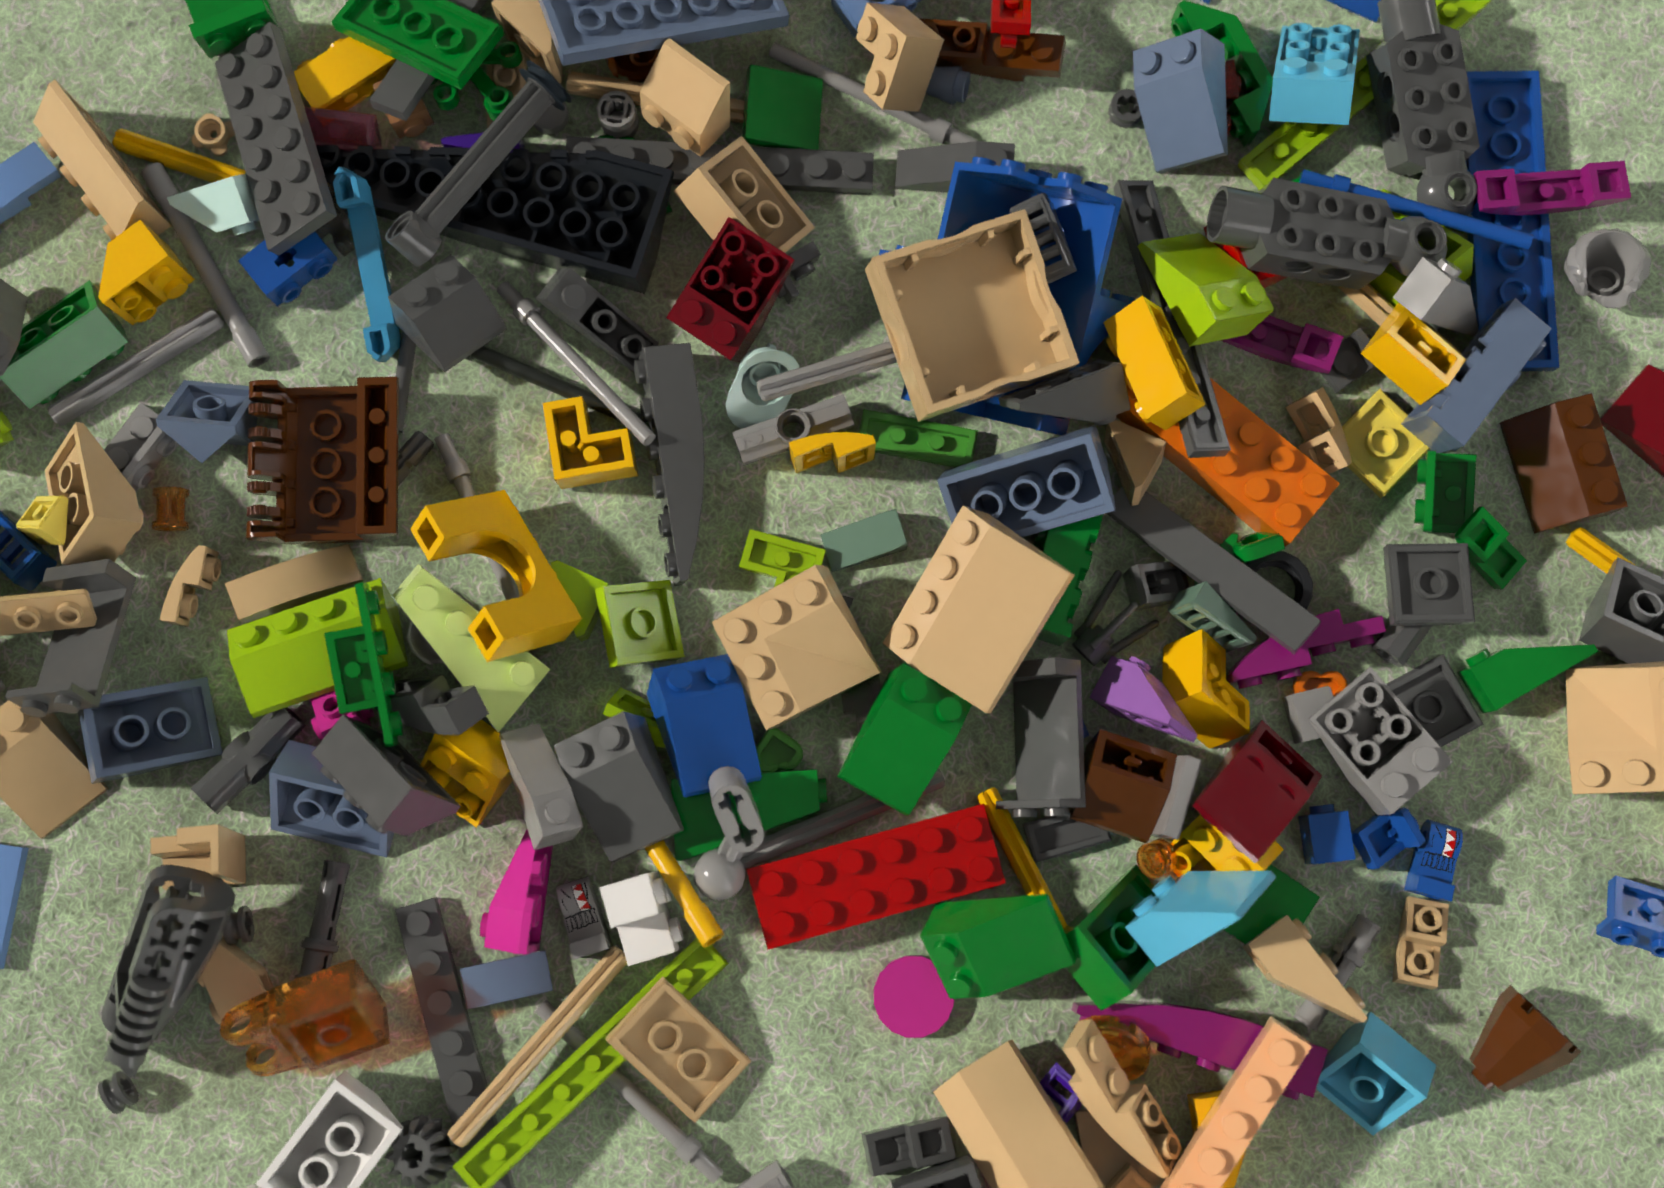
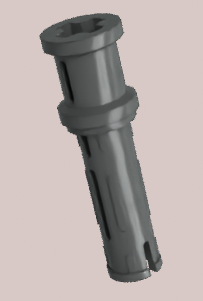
(320, 943)

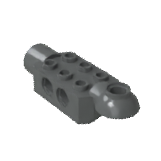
(1424, 103)
(1320, 233)

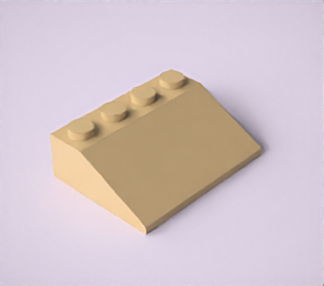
(977, 608)

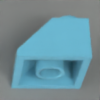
(1375, 1074)

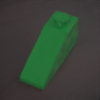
(1510, 673)

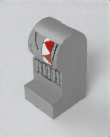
(583, 918)

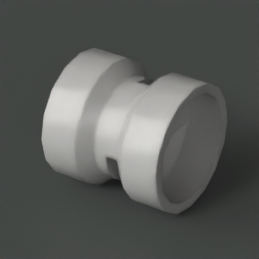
(620, 123)

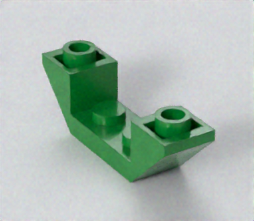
(1255, 78)

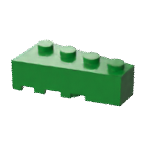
(1070, 548)

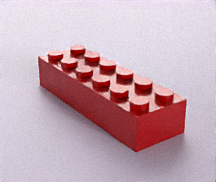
(875, 876)

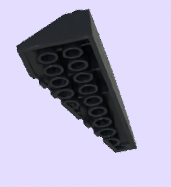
(541, 207)

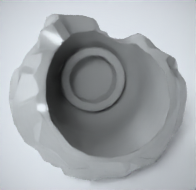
(1608, 266)

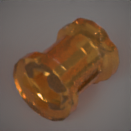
(170, 509)

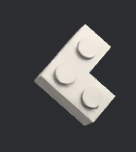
(642, 917)

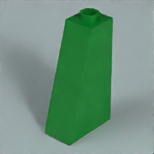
(778, 796)

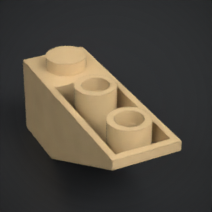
(1293, 964)
(232, 979)

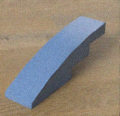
(22, 177)

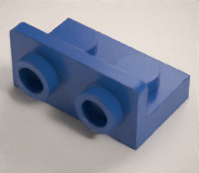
(1634, 915)

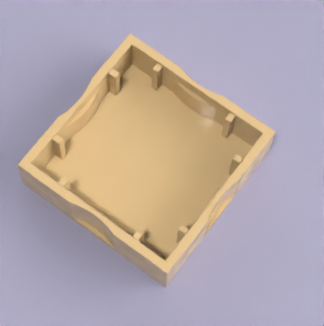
(971, 315)

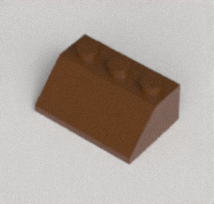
(1563, 464)

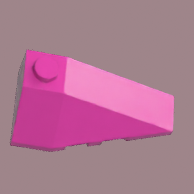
(519, 903)

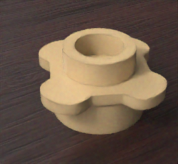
(205, 127)

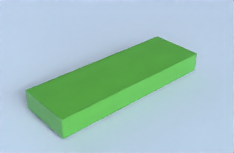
(919, 440)

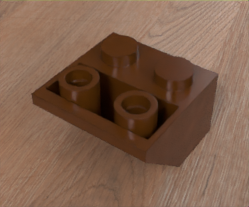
(1124, 785)

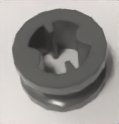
(1128, 119)
(239, 926)
(118, 1092)

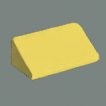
(46, 520)

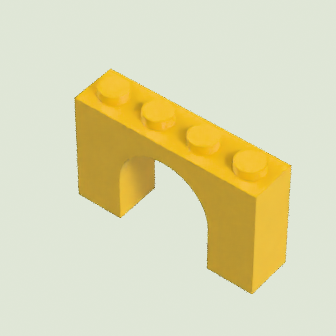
(493, 528)

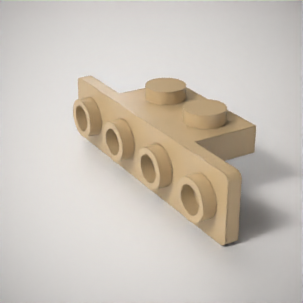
(46, 611)

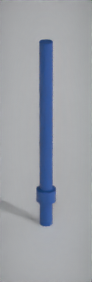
(1414, 208)

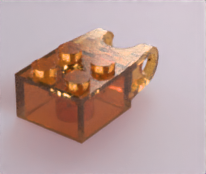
(311, 1021)

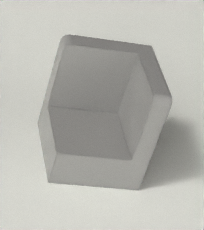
(1301, 707)

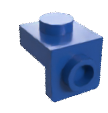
(1386, 836)

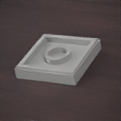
(1176, 805)

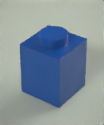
(1326, 835)

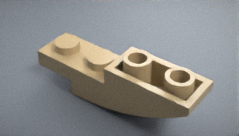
(1120, 1107)

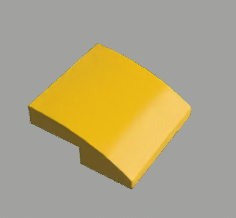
(844, 448)

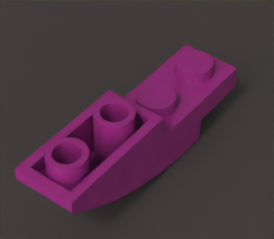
(1273, 658)

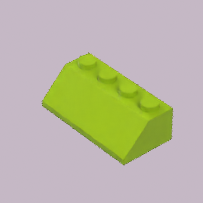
(286, 653)

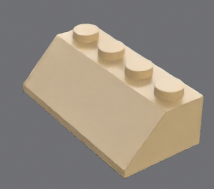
(94, 164)

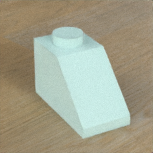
(220, 205)

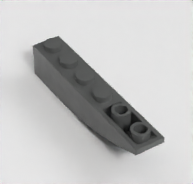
(678, 449)

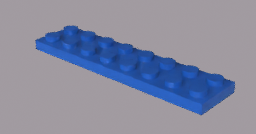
(1512, 137)

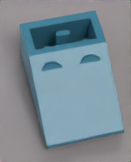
(1314, 74)

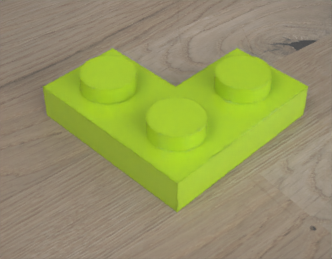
(778, 556)

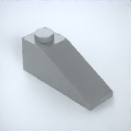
(1439, 296)
(541, 787)

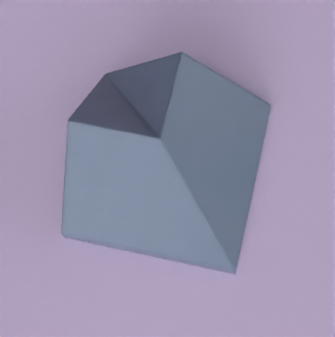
(207, 416)

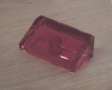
(343, 128)

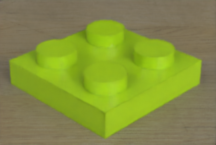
(639, 623)

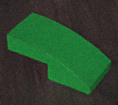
(1489, 549)

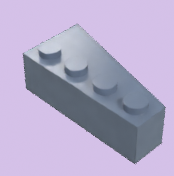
(1490, 369)

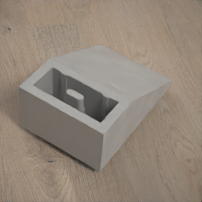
(1378, 743)

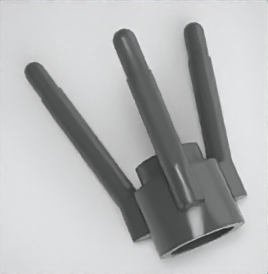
(1096, 642)

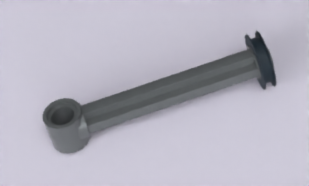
(418, 233)

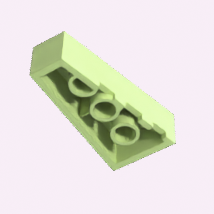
(444, 623)

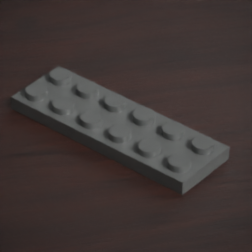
(275, 139)

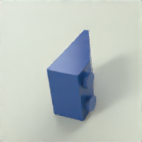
(703, 721)

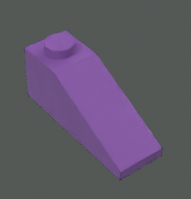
(1140, 697)

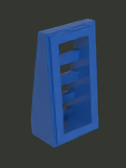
(31, 565)

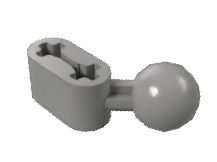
(720, 872)

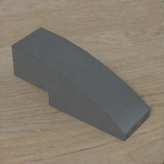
(435, 707)

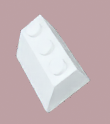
(336, 1140)

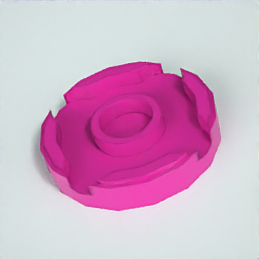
(912, 997)

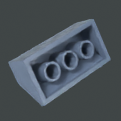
(1035, 484)

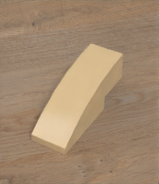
(293, 583)

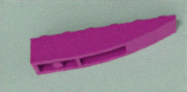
(1207, 1034)

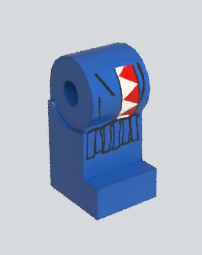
(1435, 861)

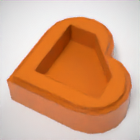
(1313, 680)

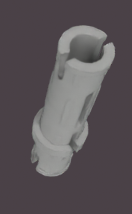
(1346, 958)

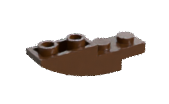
(980, 52)

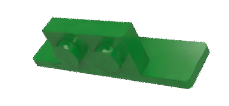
(359, 667)

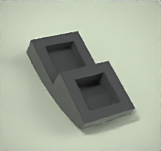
(908, 1145)

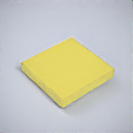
(1379, 444)

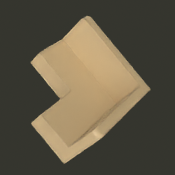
(205, 849)

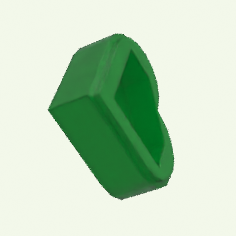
(1257, 546)

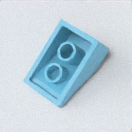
(1193, 909)

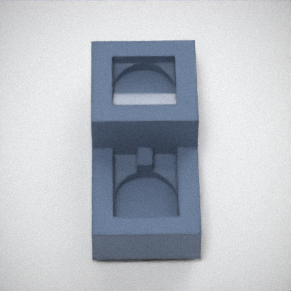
(506, 979)

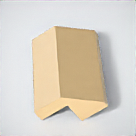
(1013, 1125)

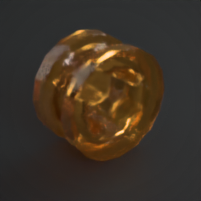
(1164, 855)

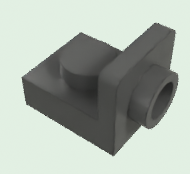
(803, 266)
(1349, 362)

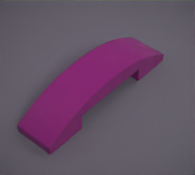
(1552, 191)
(1291, 344)

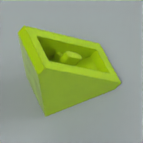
(582, 593)

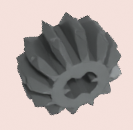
(417, 1138)

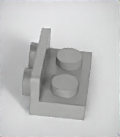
(140, 447)

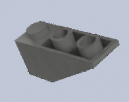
(594, 317)

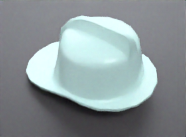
(743, 401)

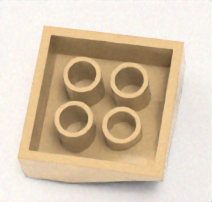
(796, 646)
(1616, 728)

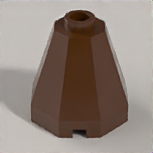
(1518, 1044)

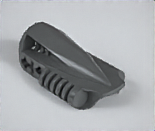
(162, 958)

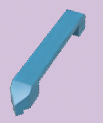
(355, 195)

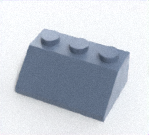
(314, 806)

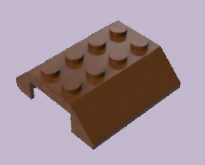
(326, 462)

